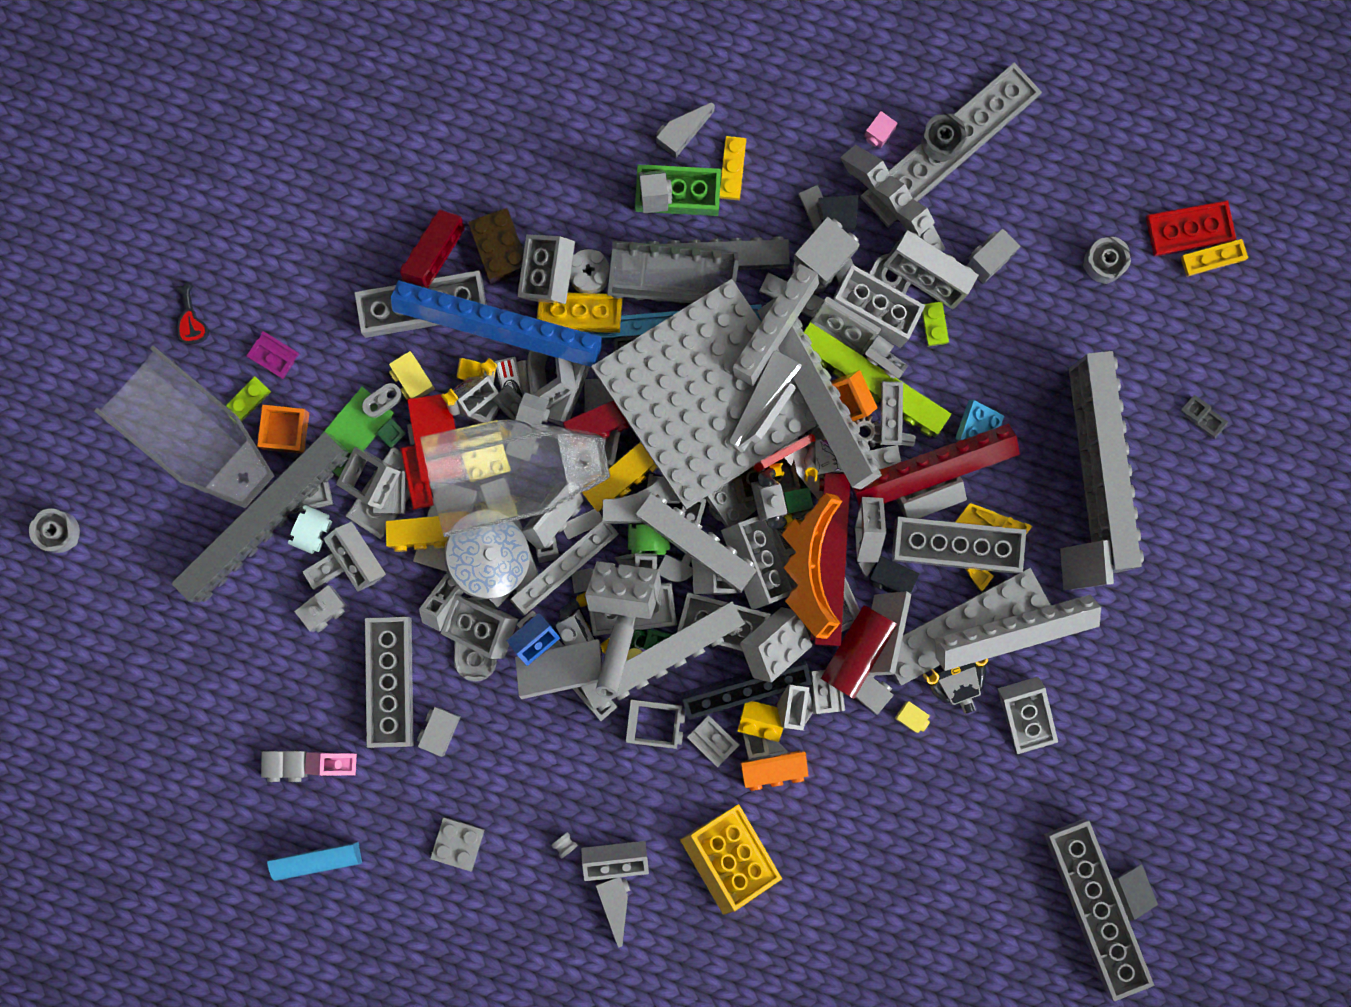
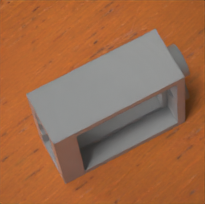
(386, 475)
(870, 529)
(632, 724)

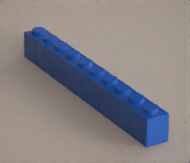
(496, 324)

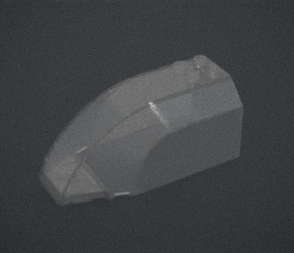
(188, 431)
(509, 471)

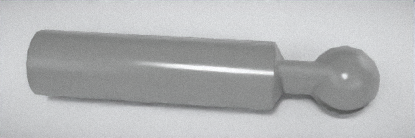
(615, 657)

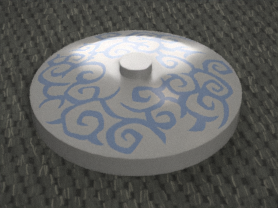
(487, 560)

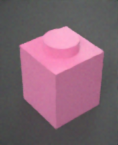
(880, 130)

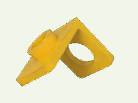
(469, 368)

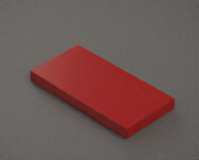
(1190, 228)
(428, 417)

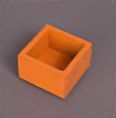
(855, 395)
(283, 429)

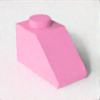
(330, 763)

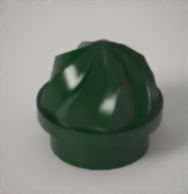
(638, 639)

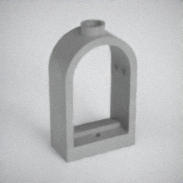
(556, 389)

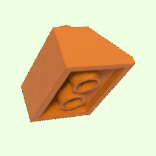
(774, 770)

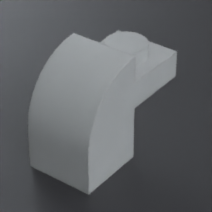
(675, 570)

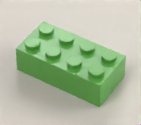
(693, 189)

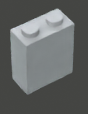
(827, 250)

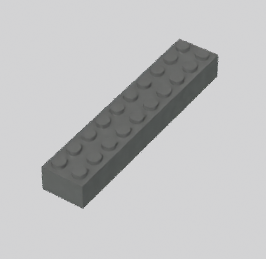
(261, 518)

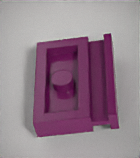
(272, 355)

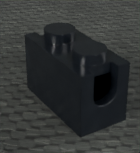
(893, 576)

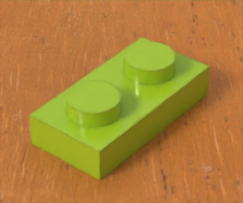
(935, 324)
(249, 398)

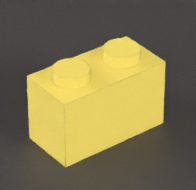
(411, 375)

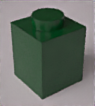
(798, 501)

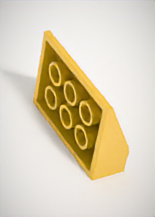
(731, 860)

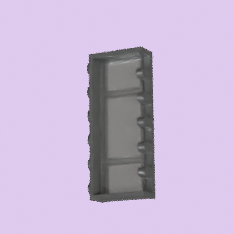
(668, 271)

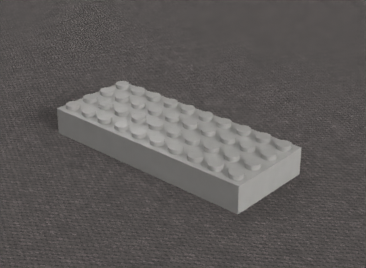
(1105, 458)

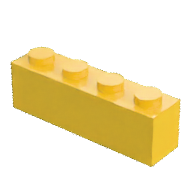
(623, 474)
(414, 533)

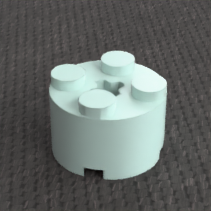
(309, 530)

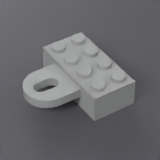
(880, 301)

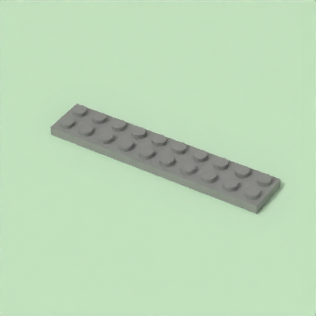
(982, 120)

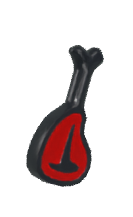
(190, 328)

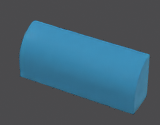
(315, 861)

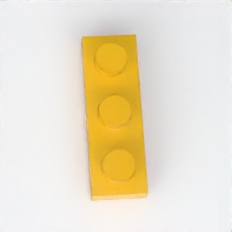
(732, 168)
(1214, 257)

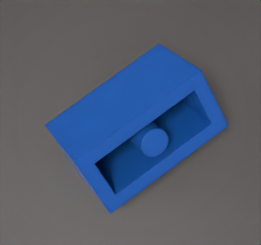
(533, 639)

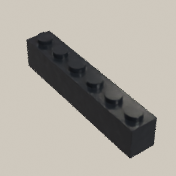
(741, 690)

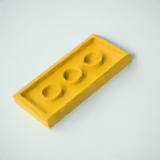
(584, 312)

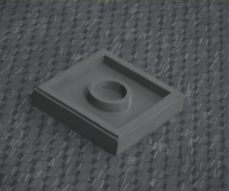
(1135, 892)

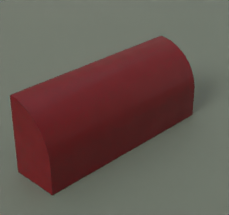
(859, 651)

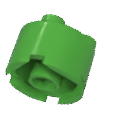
(644, 539)

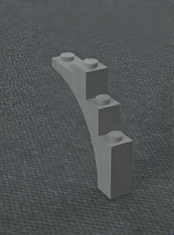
(892, 193)
(624, 509)

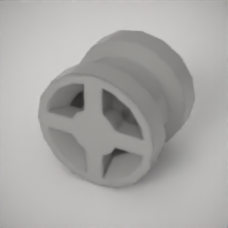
(564, 845)

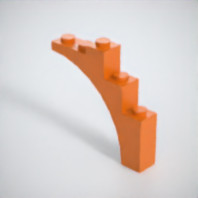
(804, 567)

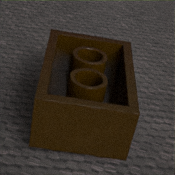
(498, 245)

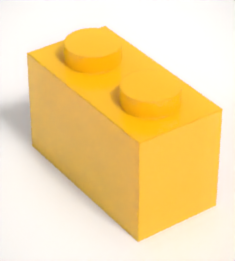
(760, 721)

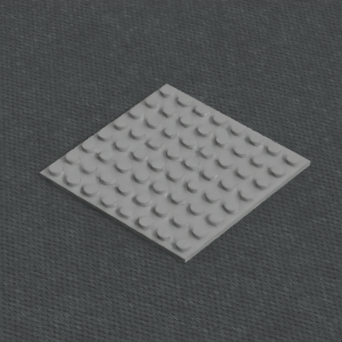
(685, 399)

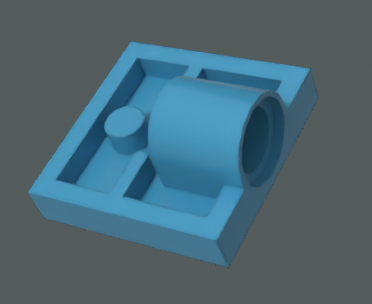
(978, 420)

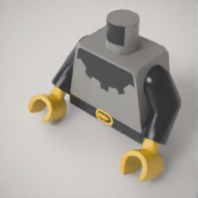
(770, 498)
(574, 626)
(959, 684)

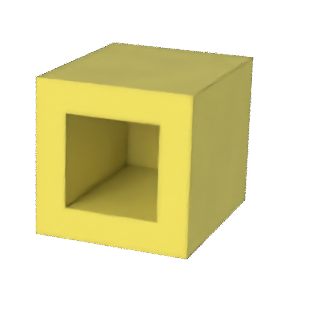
(913, 717)

